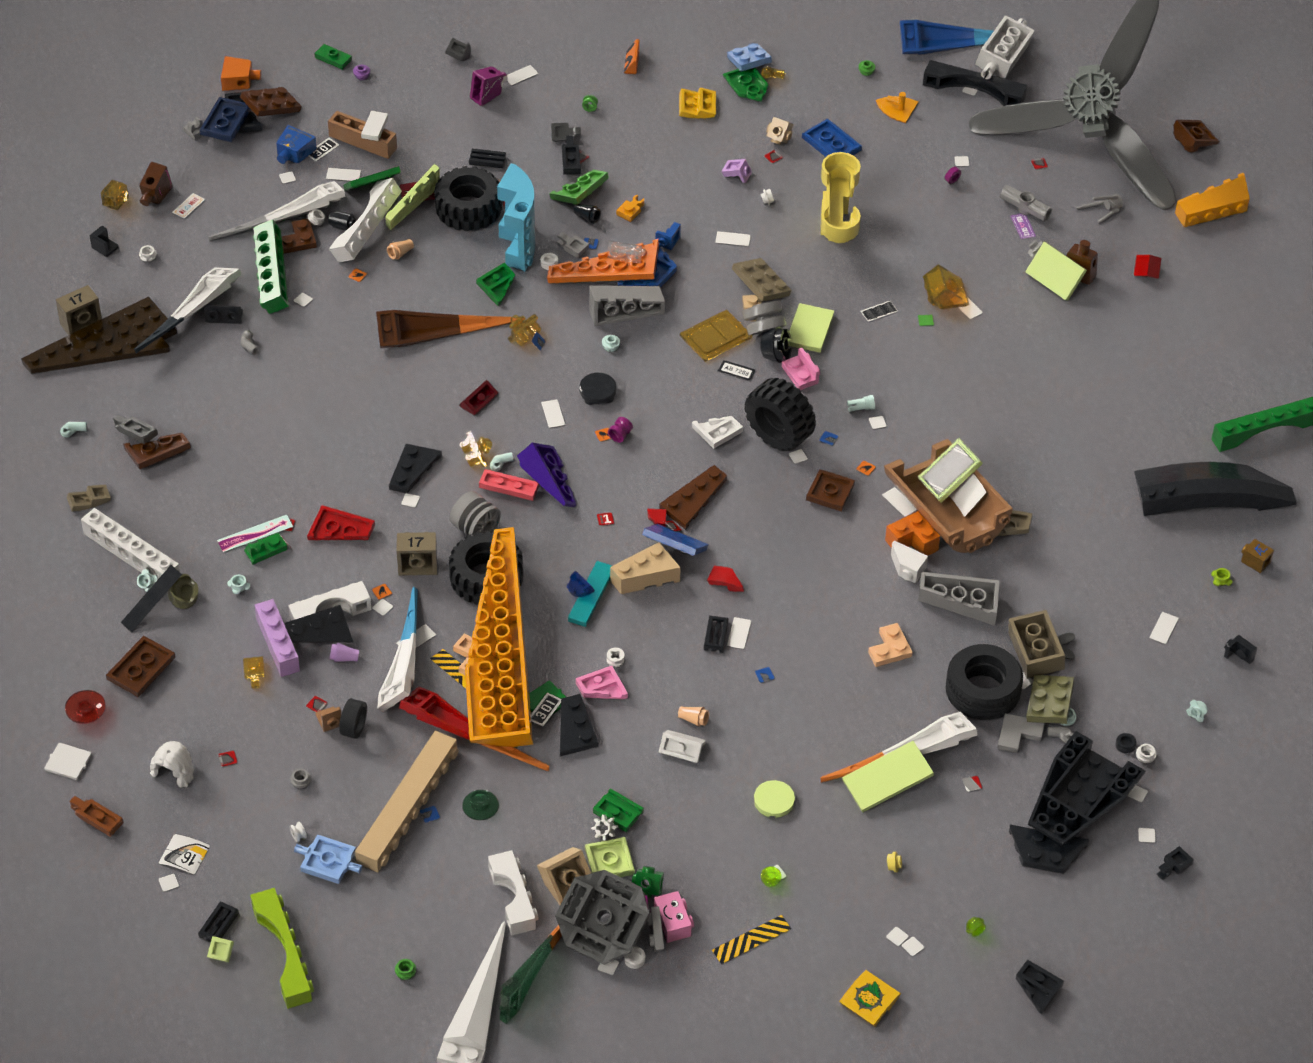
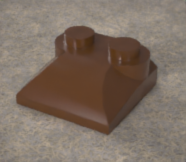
(1193, 134)

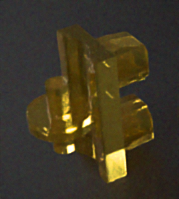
(520, 327)
(476, 457)

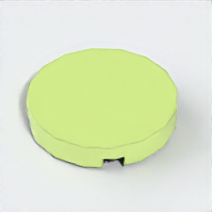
(774, 798)

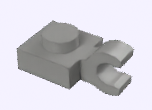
(574, 245)

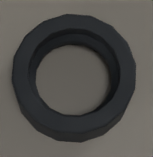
(353, 718)

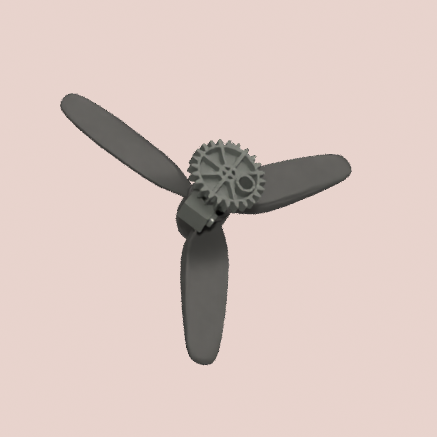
(1092, 100)

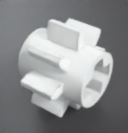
(606, 822)

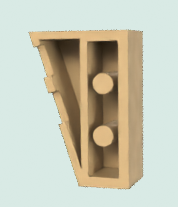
(645, 569)

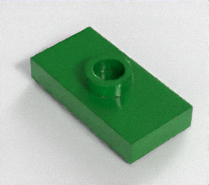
(333, 56)

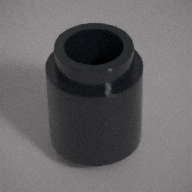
(341, 220)

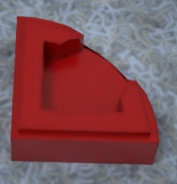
(657, 516)

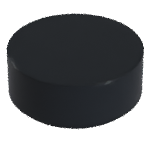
(1125, 743)

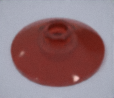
(82, 701)

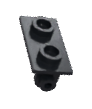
(223, 314)

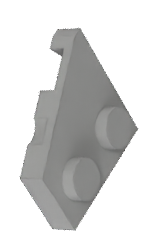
(656, 935)

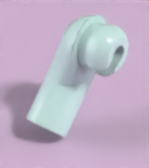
(71, 427)
(499, 460)

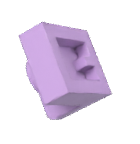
(737, 168)

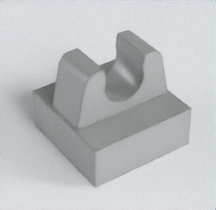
(192, 128)

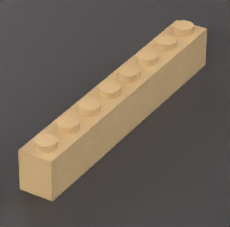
(406, 801)

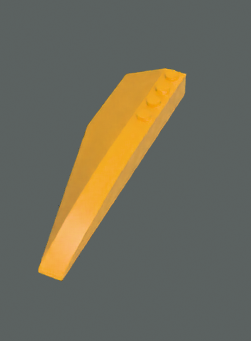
(497, 657)

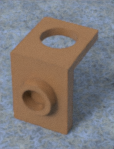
(329, 718)

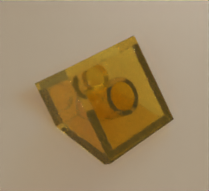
(945, 288)

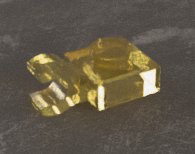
(254, 669)

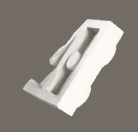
(718, 430)

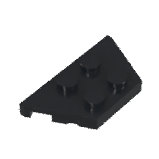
(1044, 853)

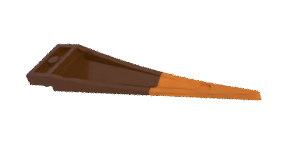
(407, 328)

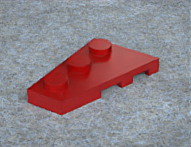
(340, 525)

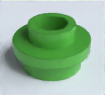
(866, 67)
(405, 964)

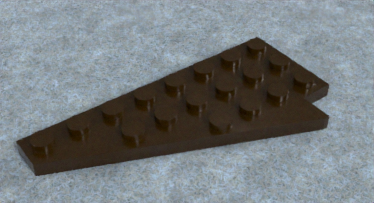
(105, 340)

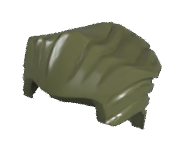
(183, 592)

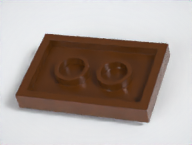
(270, 101)
(140, 666)

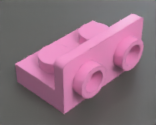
(802, 370)

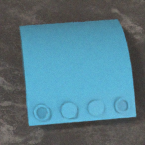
(519, 217)

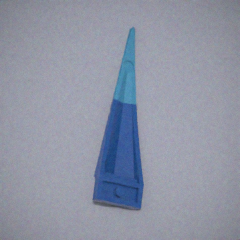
(930, 37)

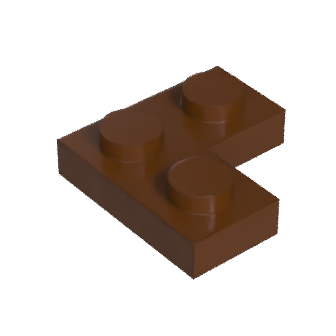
(301, 239)

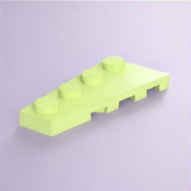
(414, 197)

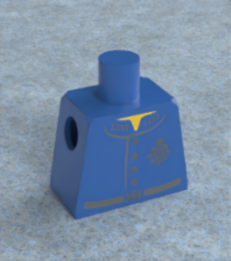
(295, 145)

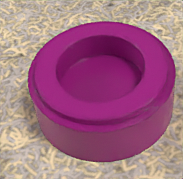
(953, 175)

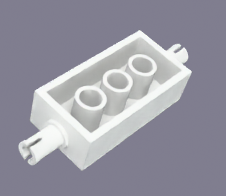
(1004, 47)

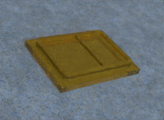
(715, 335)

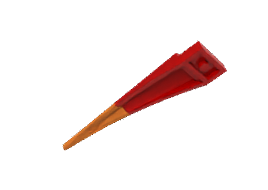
(439, 713)

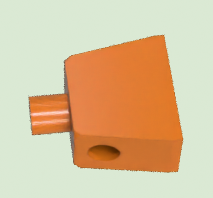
(238, 74)

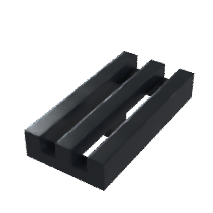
(487, 158)
(714, 646)
(234, 912)

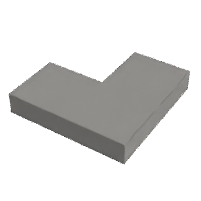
(1016, 727)

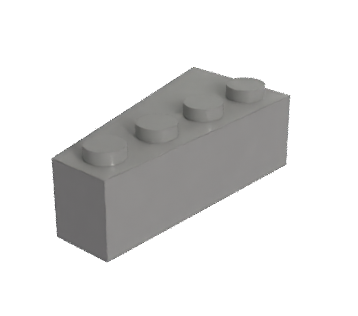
(624, 303)
(961, 594)

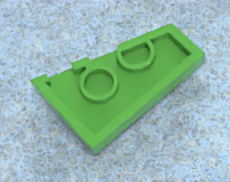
(584, 186)

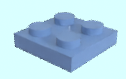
(749, 57)

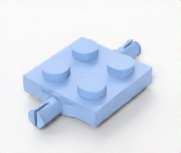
(328, 859)

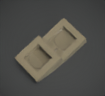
(92, 497)

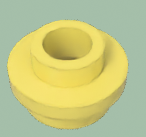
(894, 861)

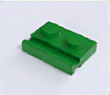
(621, 808)

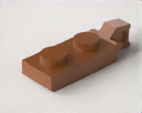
(96, 815)

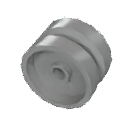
(764, 318)

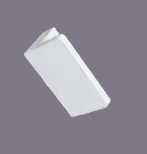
(681, 745)

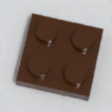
(830, 490)

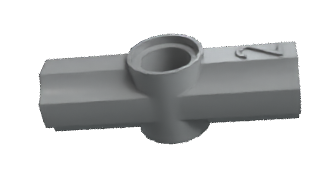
(1026, 202)

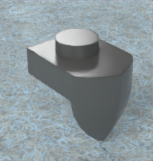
(458, 50)

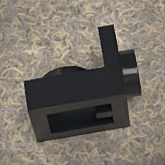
(1242, 648)

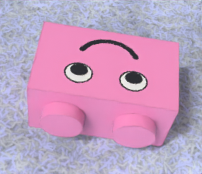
(674, 918)

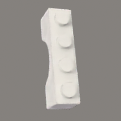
(352, 599)
(505, 872)

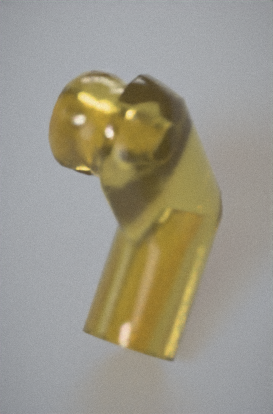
(772, 72)

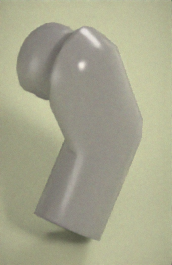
(247, 342)
(1063, 733)

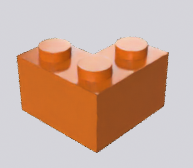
(914, 532)

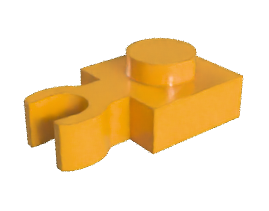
(630, 210)

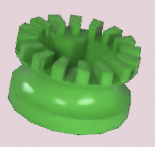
(586, 100)

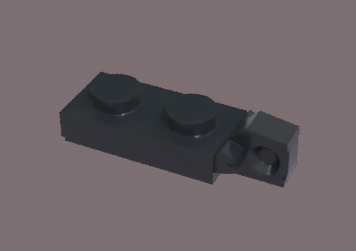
(570, 157)

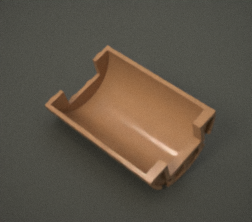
(959, 532)

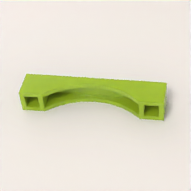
(269, 913)

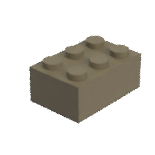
(1036, 644)

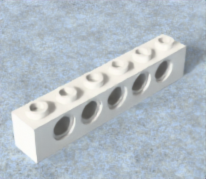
(125, 544)

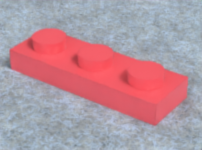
(508, 485)

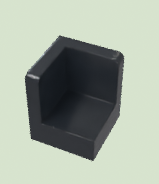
(101, 242)

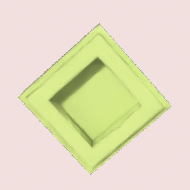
(220, 949)

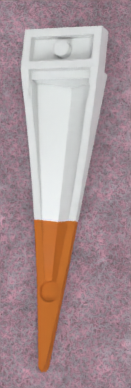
(937, 736)

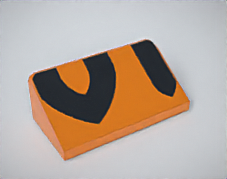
(632, 58)

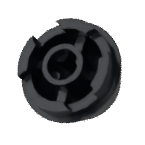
(775, 345)

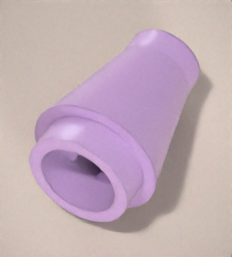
(343, 653)

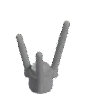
(1111, 202)

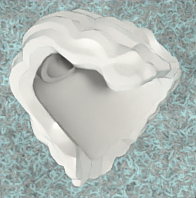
(176, 758)

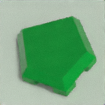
(747, 83)

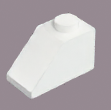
(908, 562)

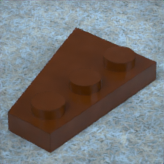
(157, 450)

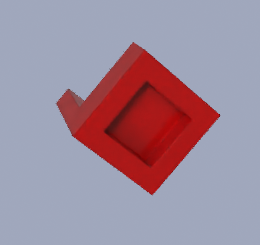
(1147, 266)

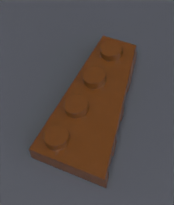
(689, 500)

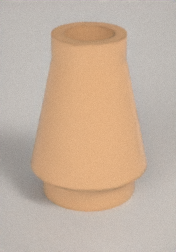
(398, 249)
(694, 715)

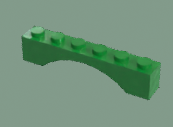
(1236, 431)

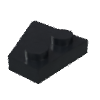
(1038, 984)

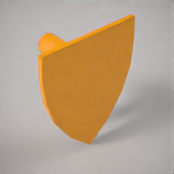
(897, 107)

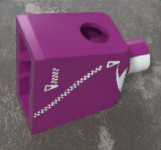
(486, 84)

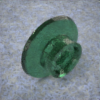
(478, 810)

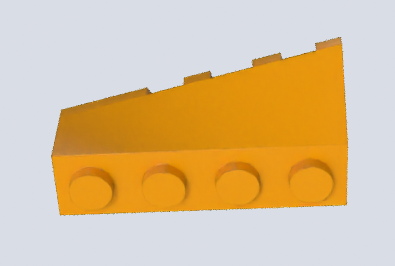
(1214, 202)

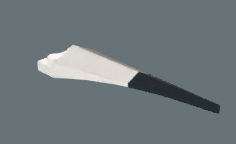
(206, 290)

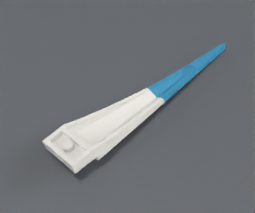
(402, 671)

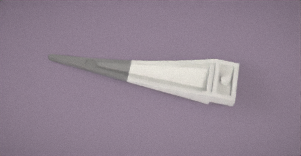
(314, 199)

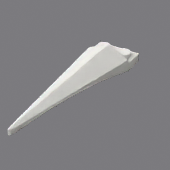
(469, 1029)

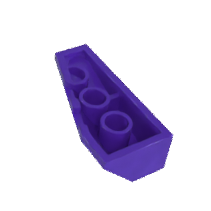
(545, 467)

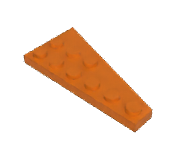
(606, 269)

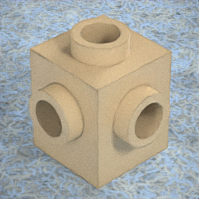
(779, 131)

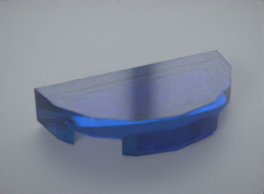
(579, 586)

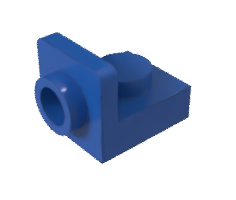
(670, 238)

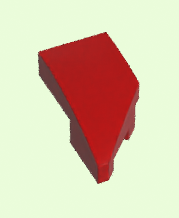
(725, 577)

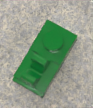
(265, 548)

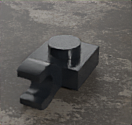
(1175, 860)

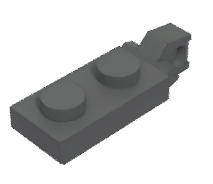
(135, 428)

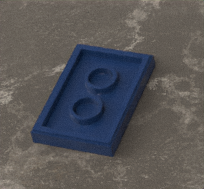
(225, 119)

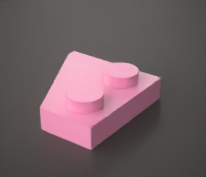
(602, 684)

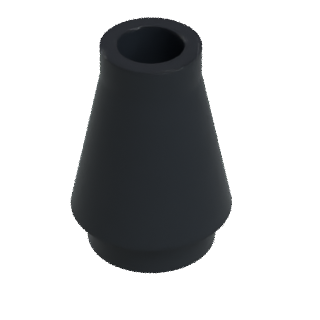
(588, 212)

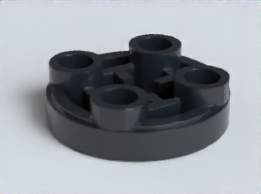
(597, 388)

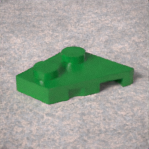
(496, 282)

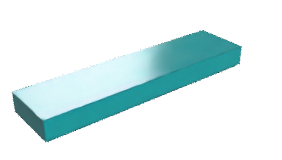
(586, 605)

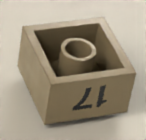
(78, 309)
(417, 553)

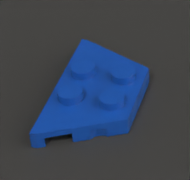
(664, 270)

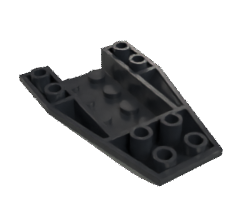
(1080, 790)

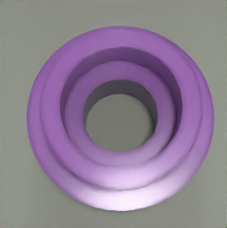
(361, 72)

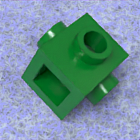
(654, 878)

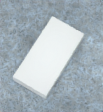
(374, 125)

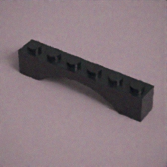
(943, 76)

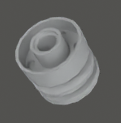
(474, 514)

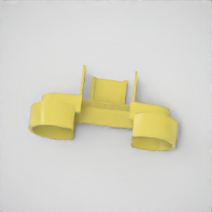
(840, 176)

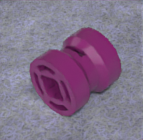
(619, 430)

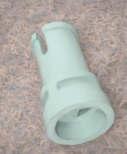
(864, 403)

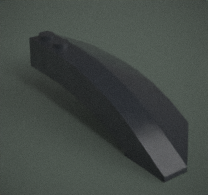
(1209, 485)

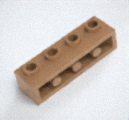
(349, 131)

